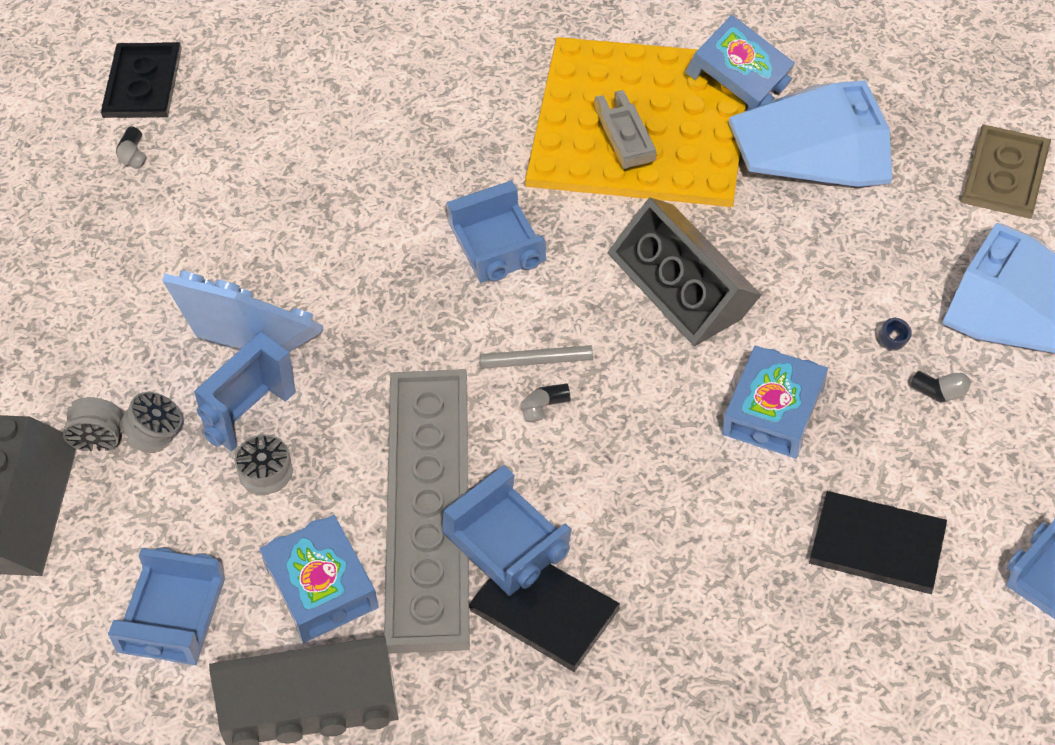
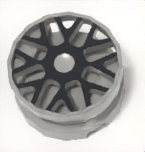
(94, 423)
(149, 424)
(272, 456)

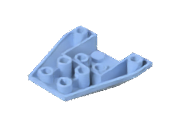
(818, 135)
(1008, 292)
(233, 317)

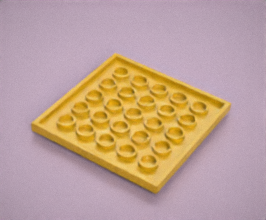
(682, 116)

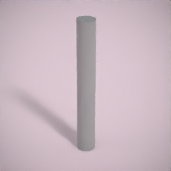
(537, 356)

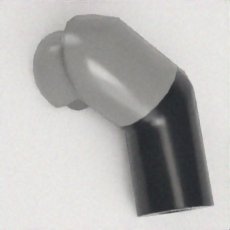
(127, 148)
(942, 388)
(544, 396)

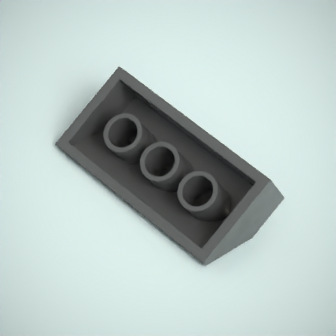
(682, 272)
(32, 489)
(304, 692)

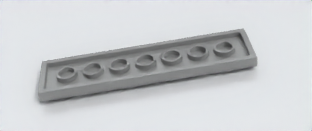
(426, 475)

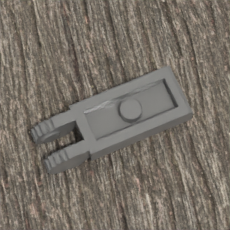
(625, 131)

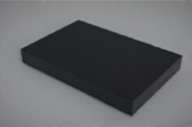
(141, 80)
(878, 542)
(551, 615)

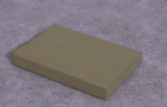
(1006, 171)

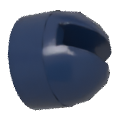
(888, 328)

